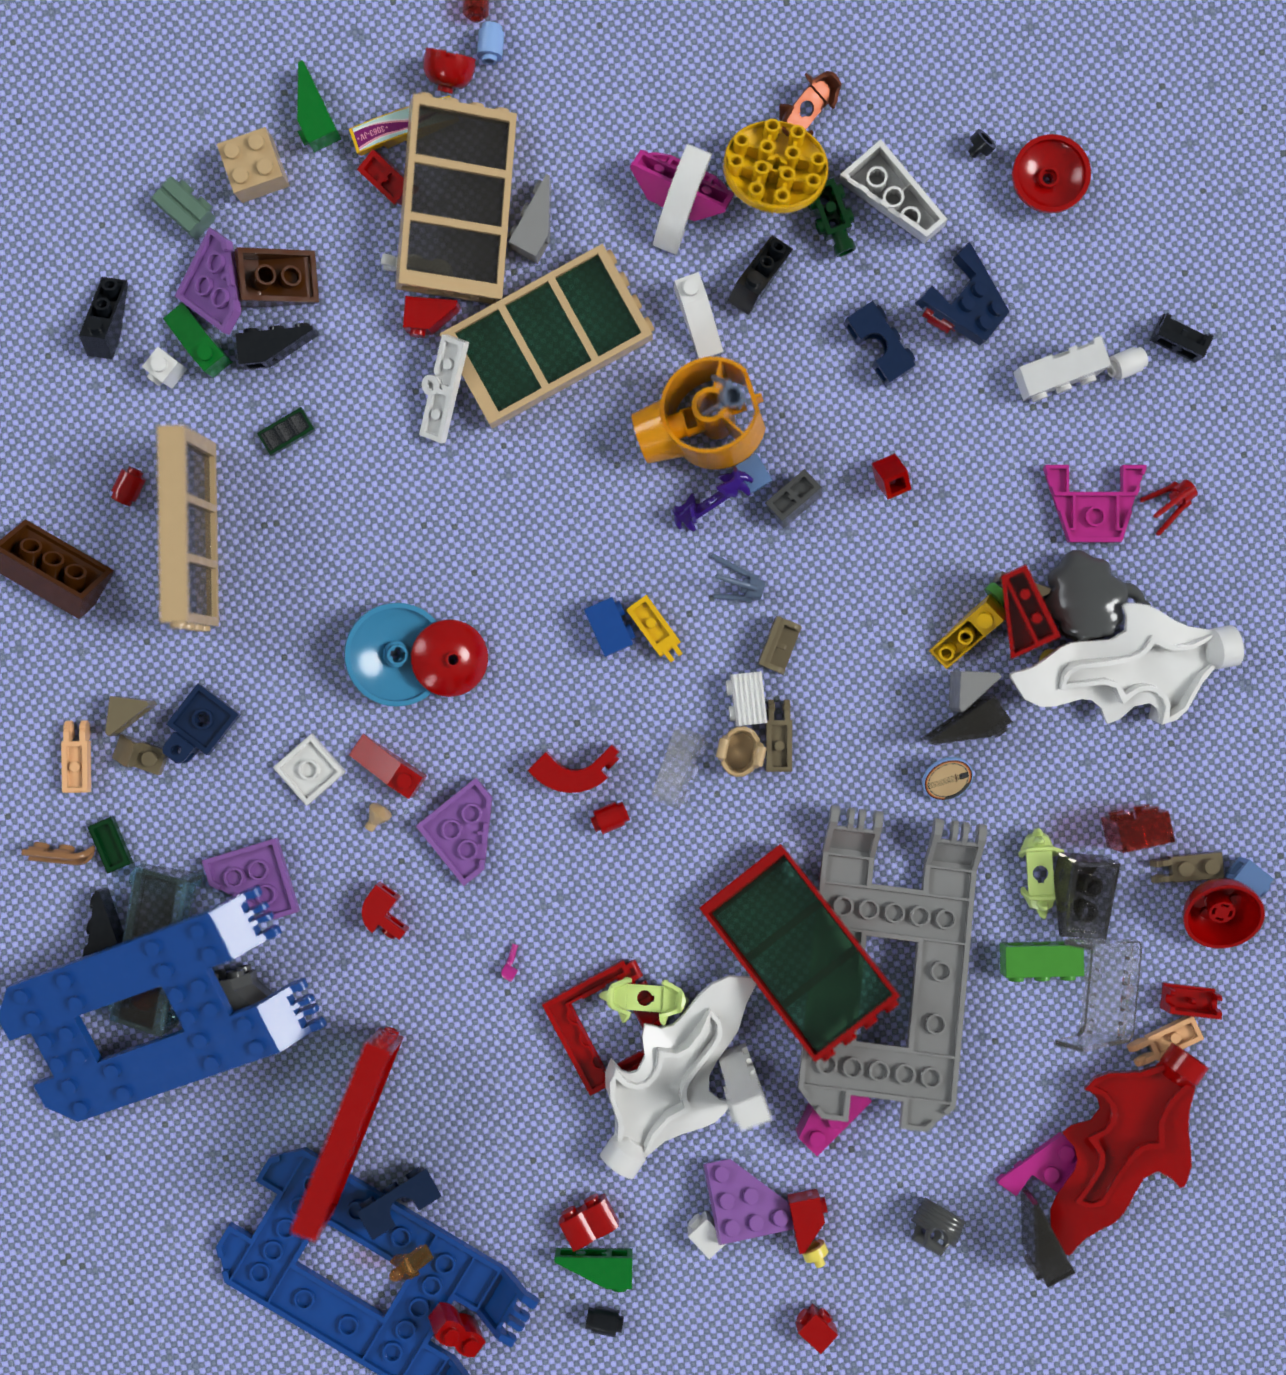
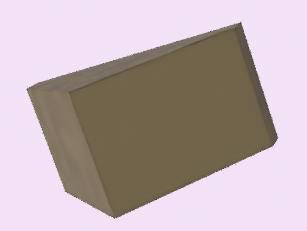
(125, 712)

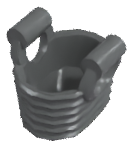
(941, 1221)

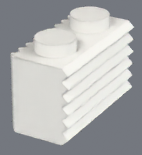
(747, 698)

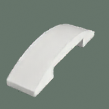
(681, 198)

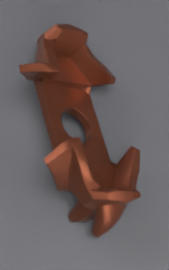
(821, 91)

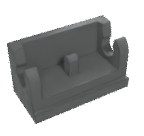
(794, 498)

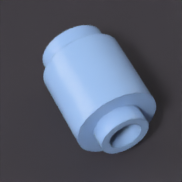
(490, 43)

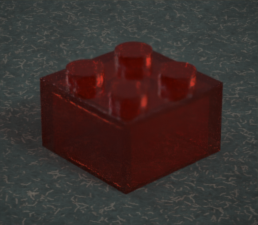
(1137, 829)

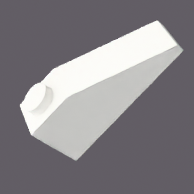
(698, 315)

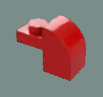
(376, 912)

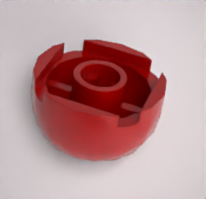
(448, 69)

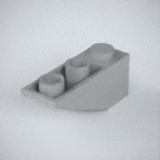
(533, 231)

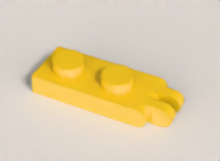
(654, 627)

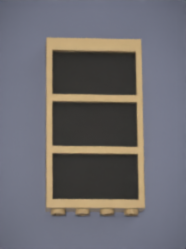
(455, 199)
(187, 529)

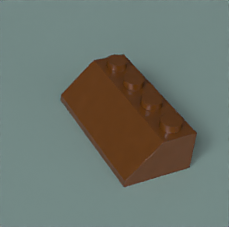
(52, 569)

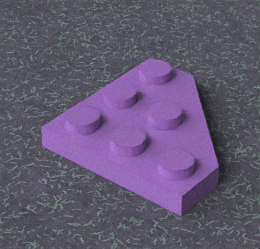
(212, 283)
(461, 830)
(253, 866)
(743, 1204)

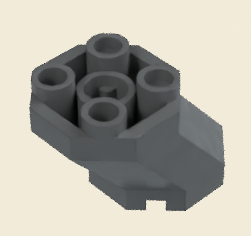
(242, 986)

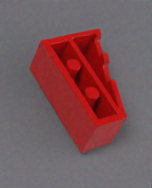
(1026, 613)

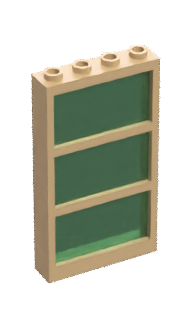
(550, 335)

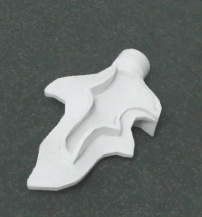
(1144, 664)
(672, 1082)

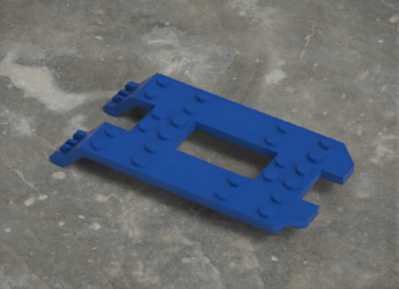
(182, 964)
(390, 1342)

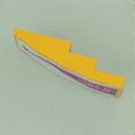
(381, 131)

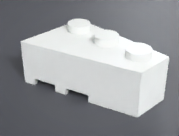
(1062, 370)

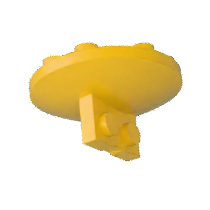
(775, 169)

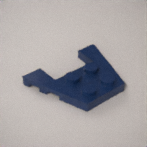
(976, 308)

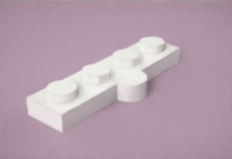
(443, 388)

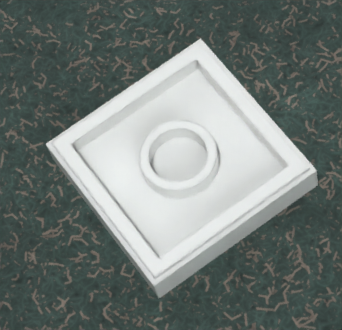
(309, 769)

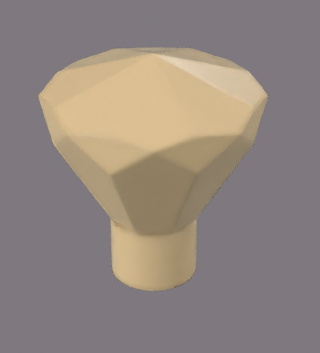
(377, 815)

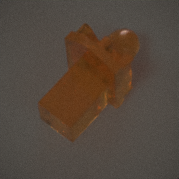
(409, 1263)

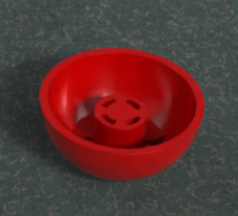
(1223, 913)

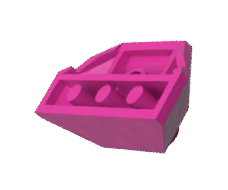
(656, 172)

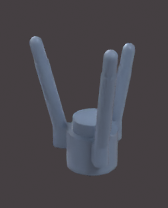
(728, 397)
(751, 587)

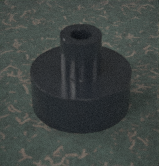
(981, 144)

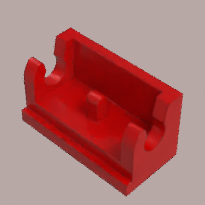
(383, 176)
(1190, 1000)

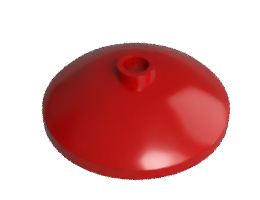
(1062, 163)
(431, 656)

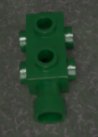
(834, 212)

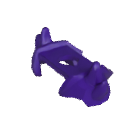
(691, 511)

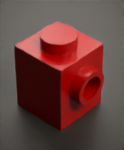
(891, 476)
(816, 1327)

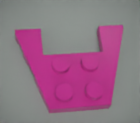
(1094, 515)
(1049, 1163)

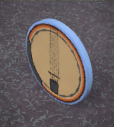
(947, 778)

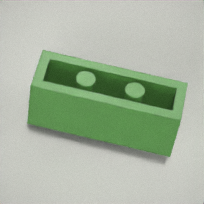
(1040, 961)

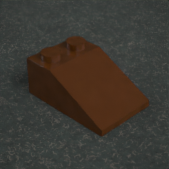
(276, 277)

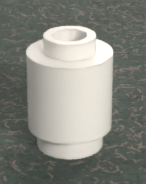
(1127, 363)

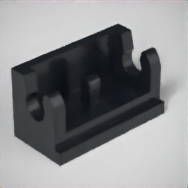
(1180, 338)

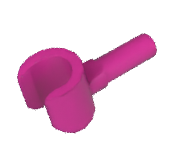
(509, 972)

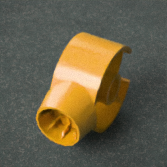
(661, 427)

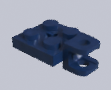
(189, 733)

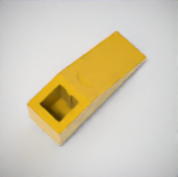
(969, 631)

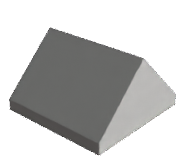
(968, 687)

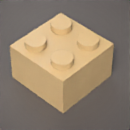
(253, 165)

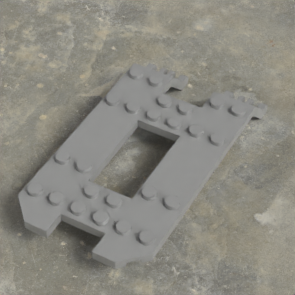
(941, 925)

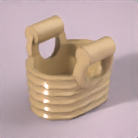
(740, 751)

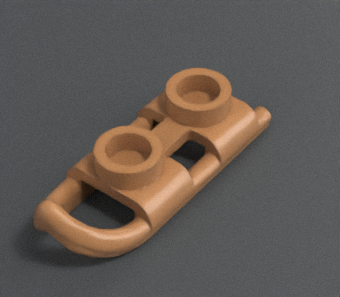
(63, 855)

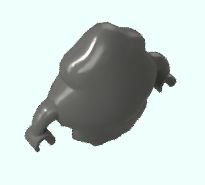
(1087, 597)

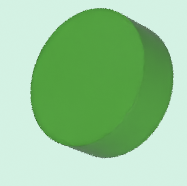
(996, 591)

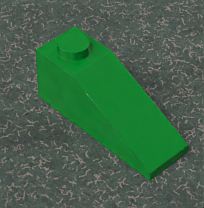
(312, 115)
(197, 340)
(603, 1266)

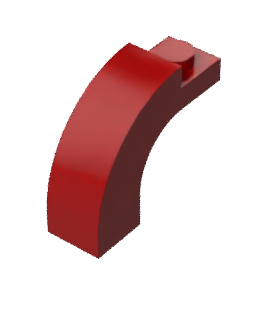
(563, 779)

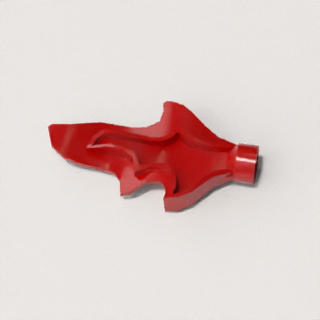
(1130, 1137)

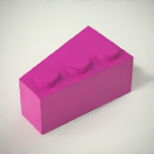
(819, 1132)

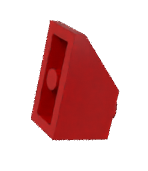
(427, 315)
(807, 1216)

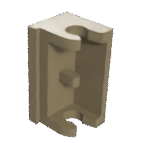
(779, 645)

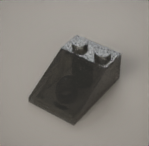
(979, 720)
(1084, 894)
(1044, 1252)

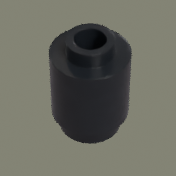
(604, 1321)

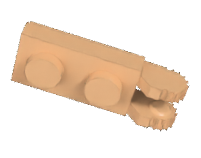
(76, 758)
(1181, 1032)

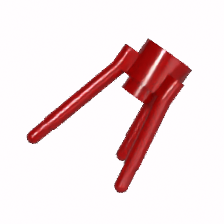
(1180, 494)

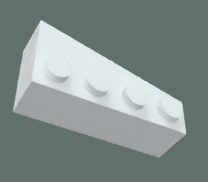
(892, 190)
(743, 1089)

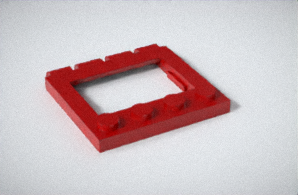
(573, 1034)

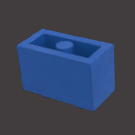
(609, 626)

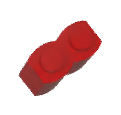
(588, 1221)
(456, 1329)

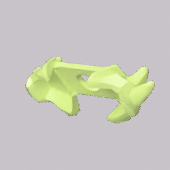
(1039, 852)
(623, 997)

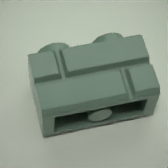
(183, 207)

